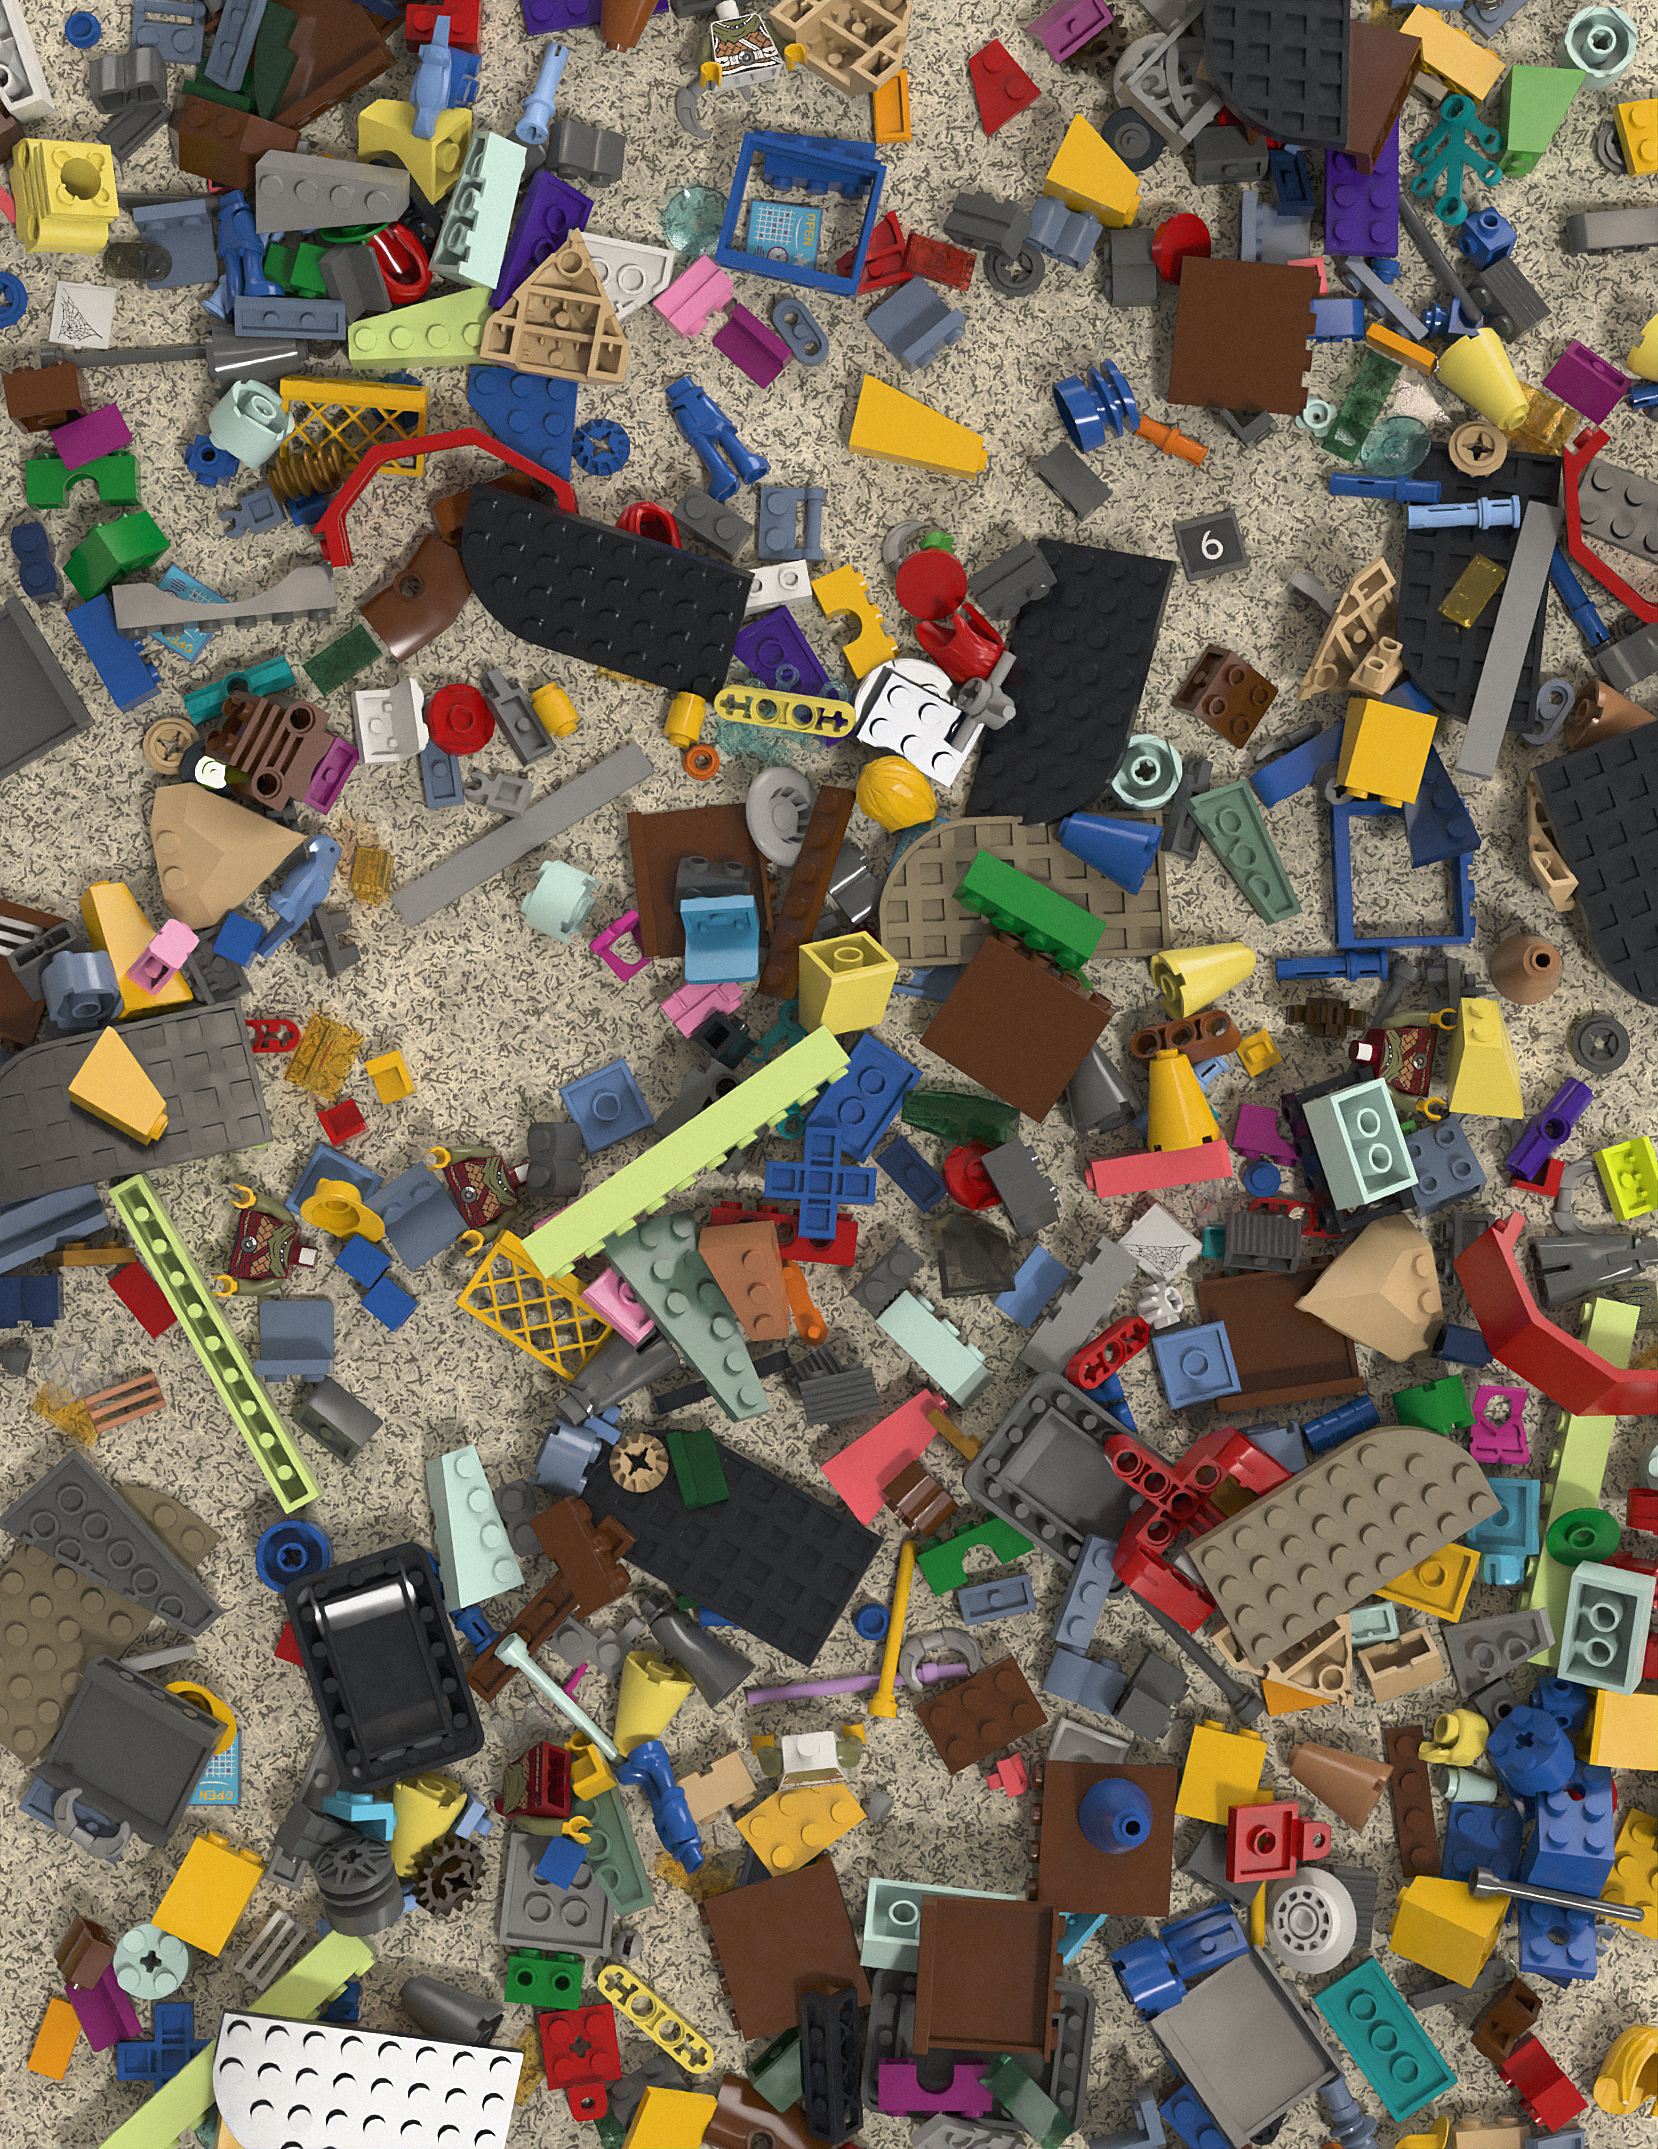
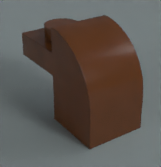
(1504, 2019)

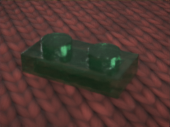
(342, 660)

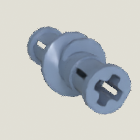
(1344, 2110)

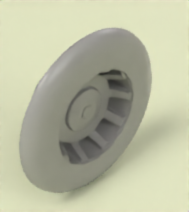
(775, 817)

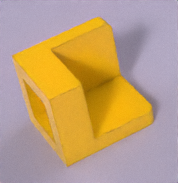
(391, 1077)
(592, 1774)

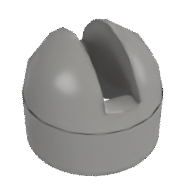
(879, 1806)
(636, 1945)

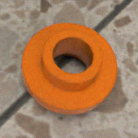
(695, 752)

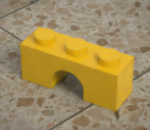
(843, 594)

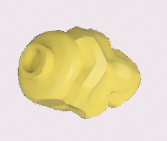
(1457, 1738)

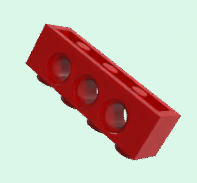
(837, 1252)

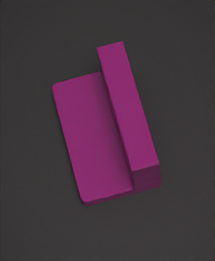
(1069, 26)
(753, 347)
(1587, 382)
(91, 437)
(331, 775)
(104, 2012)

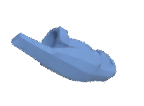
(432, 81)
(302, 891)

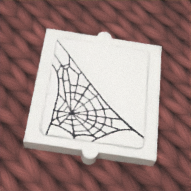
(82, 315)
(1160, 1244)

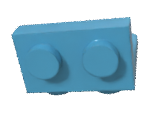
(721, 939)

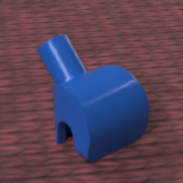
(345, 2007)

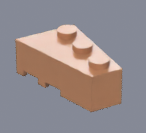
(750, 1274)

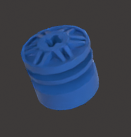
(1103, 403)

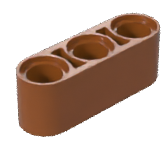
(451, 512)
(1199, 1027)

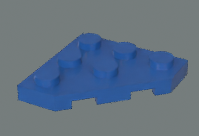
(528, 414)

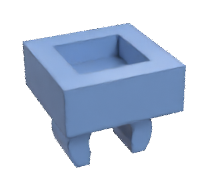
(605, 1425)
(472, 1818)

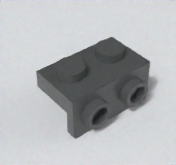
(710, 879)
(215, 975)
(1460, 1233)
(628, 2091)

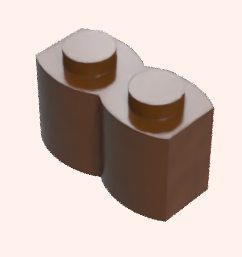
(919, 1499)
(84, 1953)

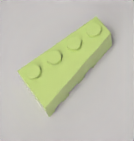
(424, 334)

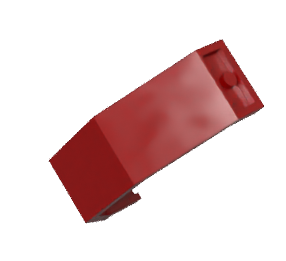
(1587, 445)
(333, 522)
(1536, 1346)

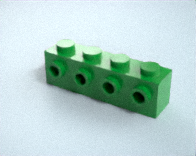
(1029, 910)

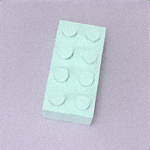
(894, 1921)

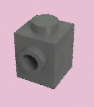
(1495, 1701)

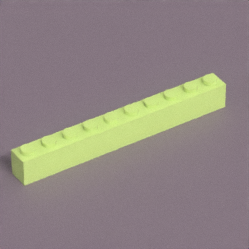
(686, 1152)
(215, 1342)
(1576, 1468)
(295, 1994)

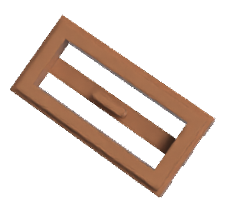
(154, 1391)

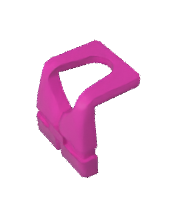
(605, 940)
(1501, 1443)

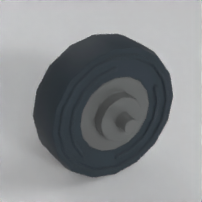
(1132, 139)

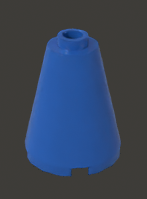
(1113, 847)
(1115, 1815)

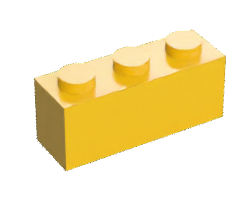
(1453, 55)

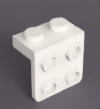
(389, 723)

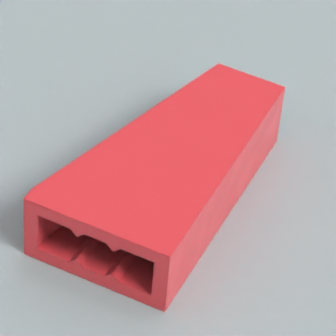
(1146, 1170)
(882, 1454)

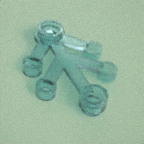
(750, 731)

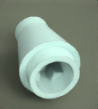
(1465, 1786)

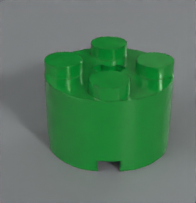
(1435, 1405)

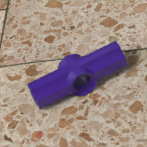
(1535, 1145)

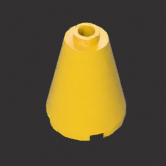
(1177, 1105)

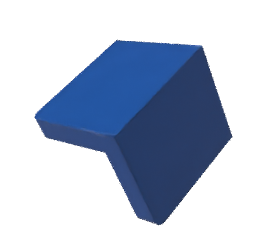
(1459, 325)
(239, 940)
(364, 1261)
(389, 1304)
(561, 1861)

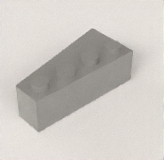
(325, 192)
(1079, 1307)

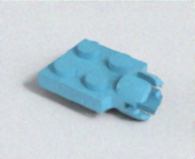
(1509, 1533)

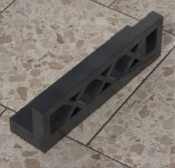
(826, 2067)

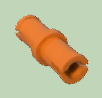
(1171, 441)

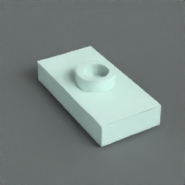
(1374, 1623)

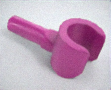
(573, 1681)

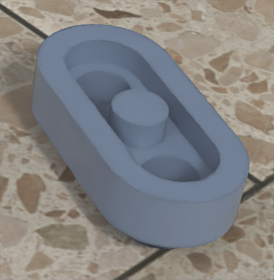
(801, 333)
(1550, 715)

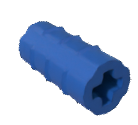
(1340, 1424)

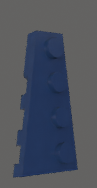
(1437, 822)

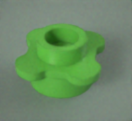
(938, 540)

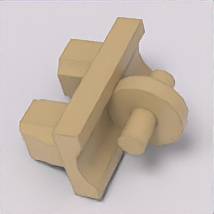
(1378, 670)

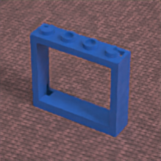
(800, 151)
(1462, 888)

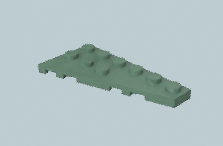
(689, 1307)

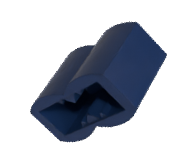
(37, 556)
(31, 1299)
(1461, 1346)

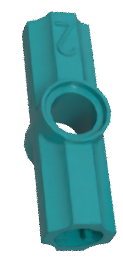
(262, 680)

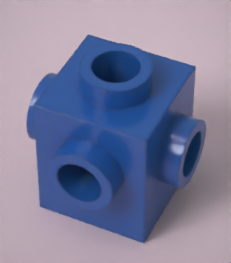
(1486, 238)
(214, 472)
(1562, 1700)

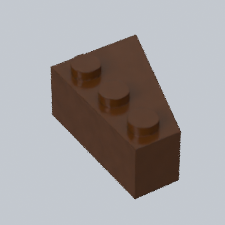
(581, 1556)

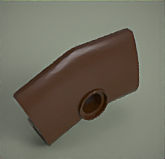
(415, 620)
(747, 2113)

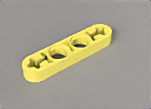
(785, 710)
(651, 2022)

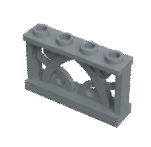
(1189, 117)

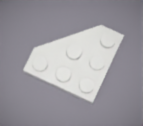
(629, 271)

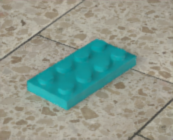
(1385, 2039)

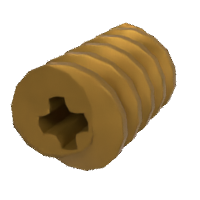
(308, 474)

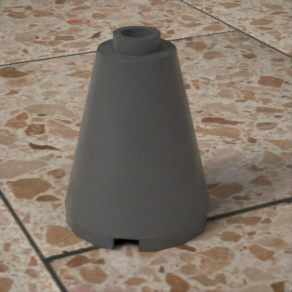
(251, 358)
(1100, 1096)
(449, 2011)

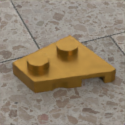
(78, 1255)
(965, 1446)

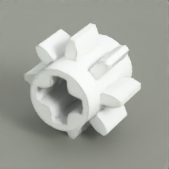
(1160, 1305)

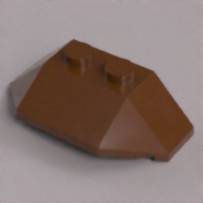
(223, 141)

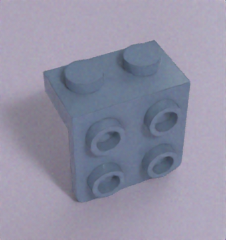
(916, 325)
(296, 1340)

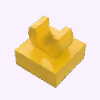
(1258, 1053)

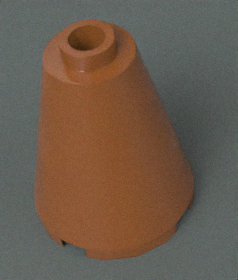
(624, 22)

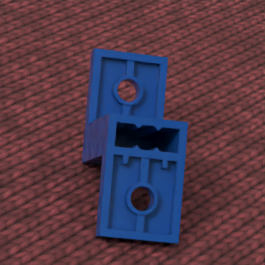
(1568, 1854)

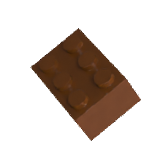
(981, 1713)

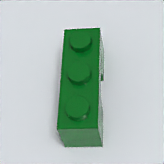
(50, 481)
(943, 1560)

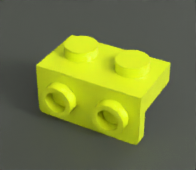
(1629, 1177)

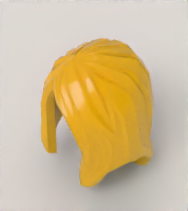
(895, 793)
(1629, 2072)

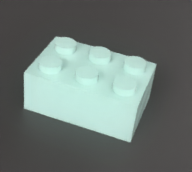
(1360, 1143)
(1606, 1627)

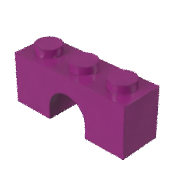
(1257, 1134)
(903, 2092)

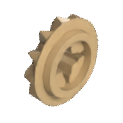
(1491, 440)
(167, 730)
(642, 1479)

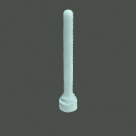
(514, 1652)

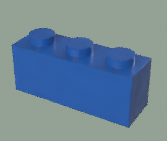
(785, 173)
(114, 657)

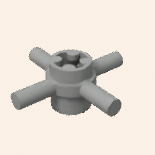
(984, 702)

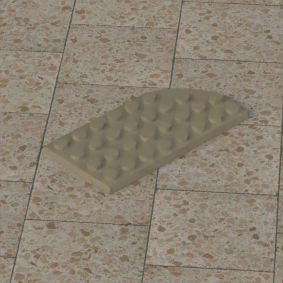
(930, 928)
(1338, 1534)
(62, 1620)

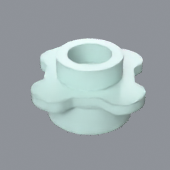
(1325, 412)

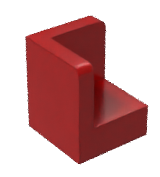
(343, 1123)
(1544, 1182)

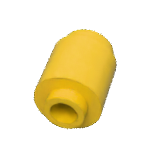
(555, 710)
(685, 720)

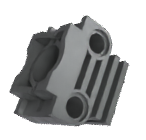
(696, 1095)

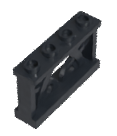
(1315, 1180)

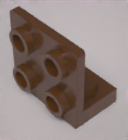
(1225, 695)

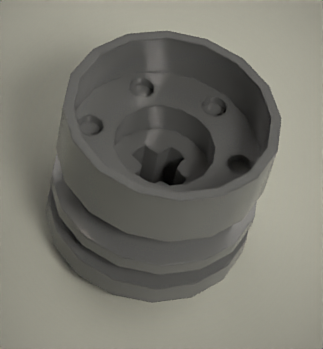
(359, 1886)

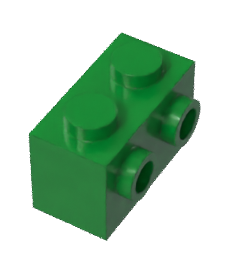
(545, 1979)

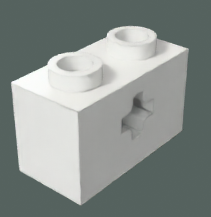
(779, 586)

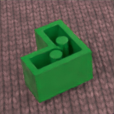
(297, 270)
(114, 553)

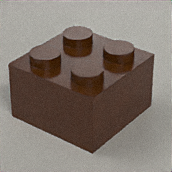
(46, 396)

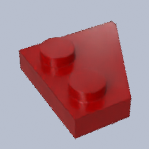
(1000, 86)
(882, 259)

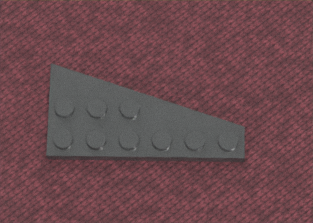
(98, 1534)

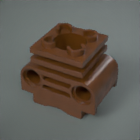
(269, 746)

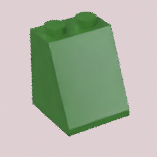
(1530, 112)

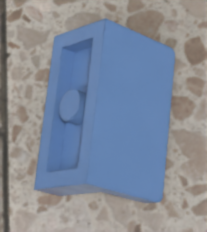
(1035, 1285)

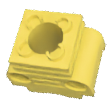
(63, 195)

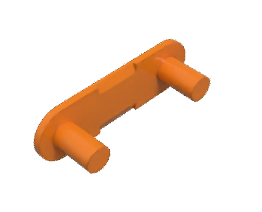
(807, 1318)

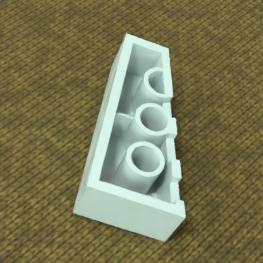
(480, 212)
(469, 1531)

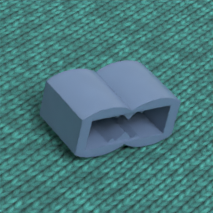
(1063, 233)
(1084, 1679)

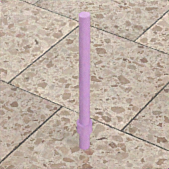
(929, 1674)

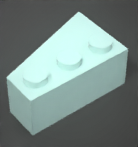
(936, 1348)

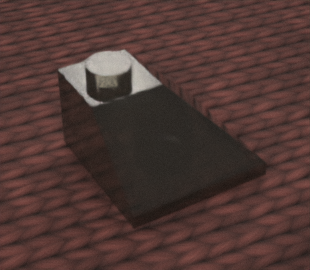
(971, 1256)

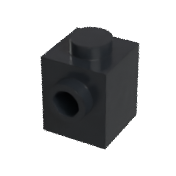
(726, 1039)

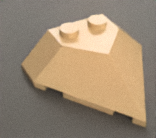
(847, 41)
(560, 323)
(1360, 621)
(212, 852)
(1544, 854)
(1382, 1291)
(1314, 1665)

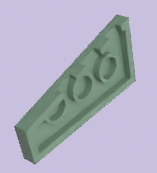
(1243, 843)
(613, 1850)

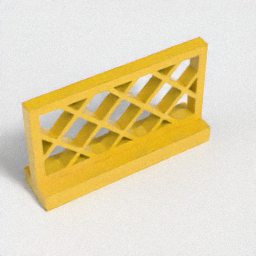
(361, 394)
(568, 1287)

